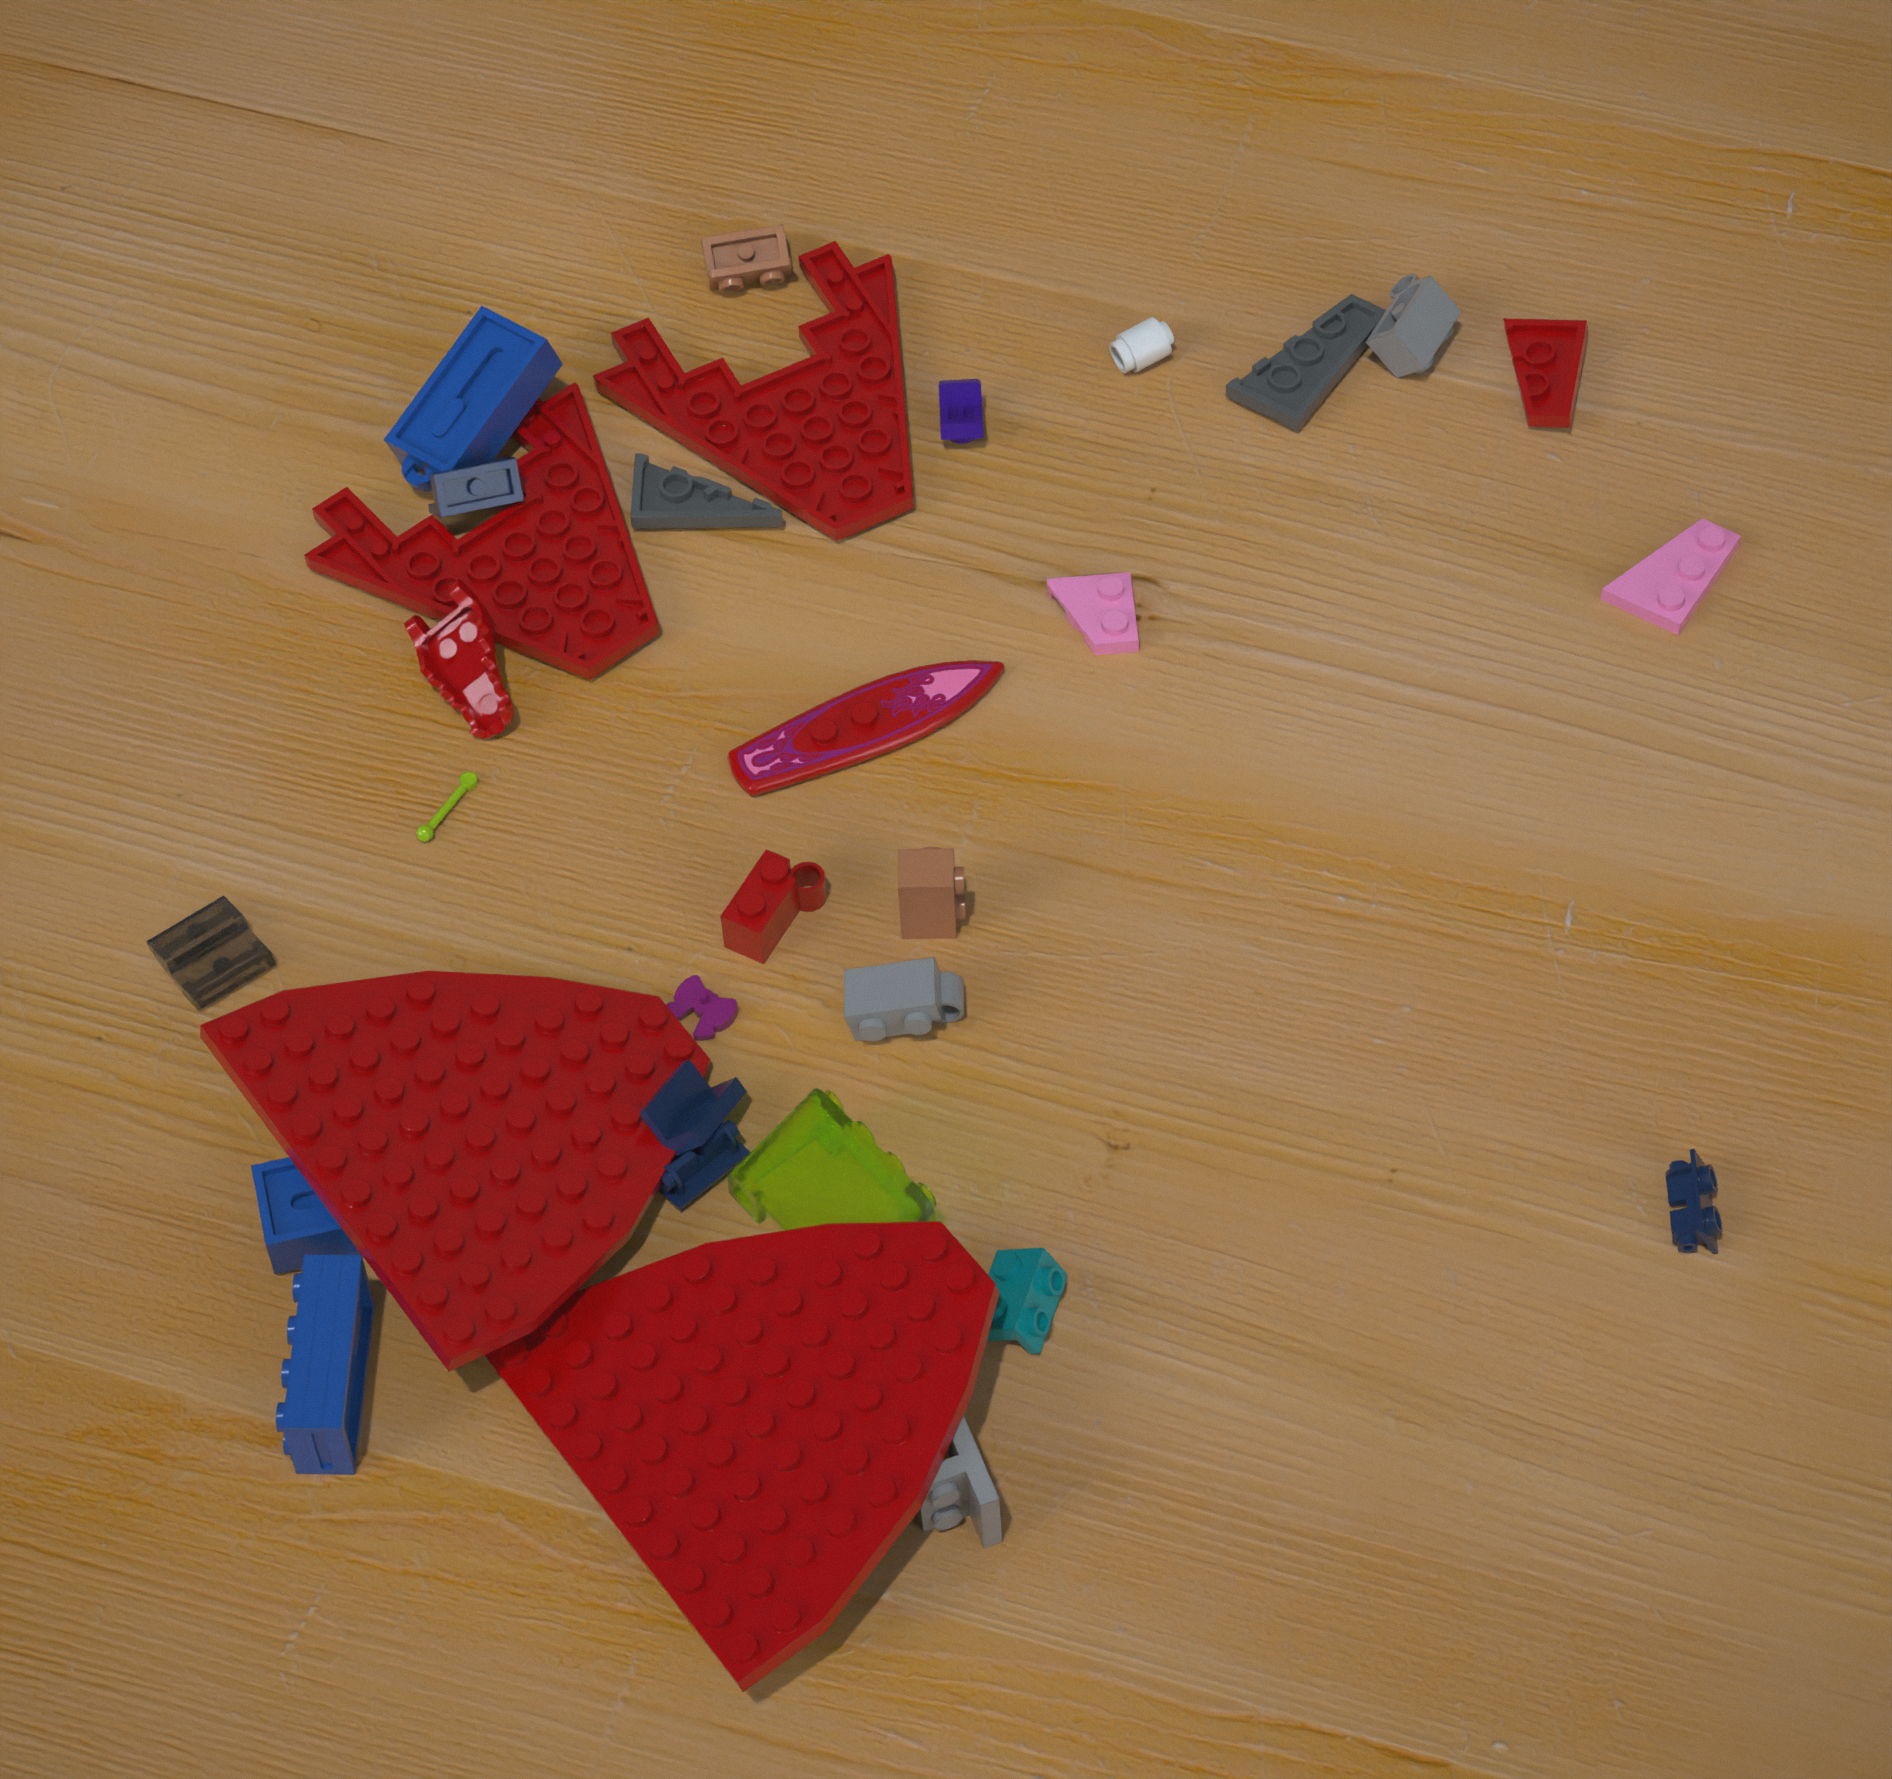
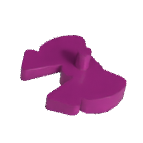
(714, 1012)

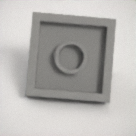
(963, 1490)

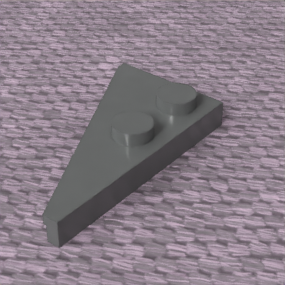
(687, 501)

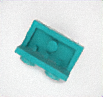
(1028, 1296)

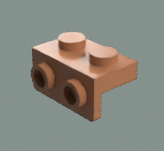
(746, 258)

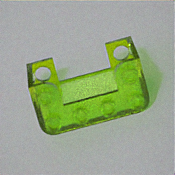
(826, 1171)

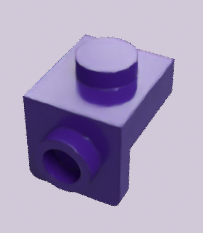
(960, 410)

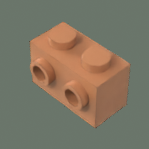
(930, 893)

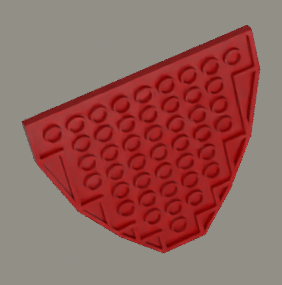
(466, 1131)
(763, 1414)

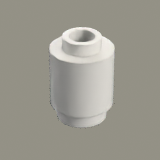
(1141, 345)

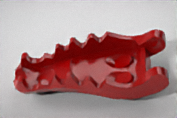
(463, 664)

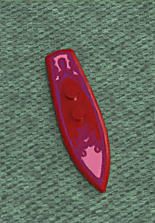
(861, 724)

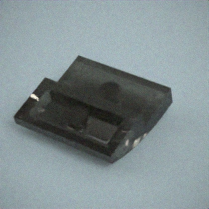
(211, 953)

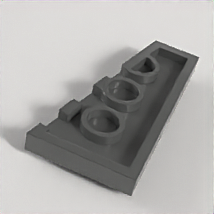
(1308, 365)

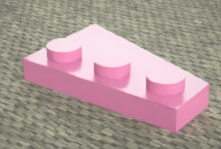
(1675, 577)

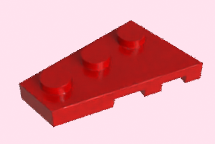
(1547, 367)

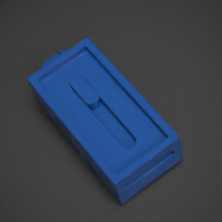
(473, 398)
(295, 1217)
(326, 1364)

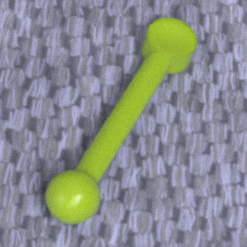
(468, 782)

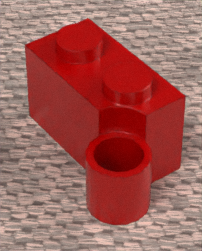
(770, 903)

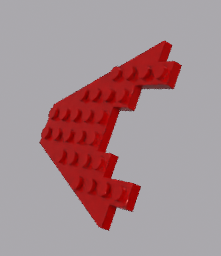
(810, 436)
(545, 568)

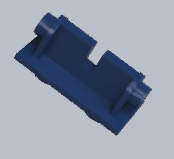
(702, 1166)
(1700, 1220)

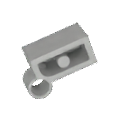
(1413, 325)
(900, 999)

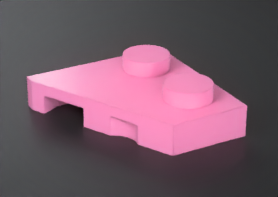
(1100, 610)

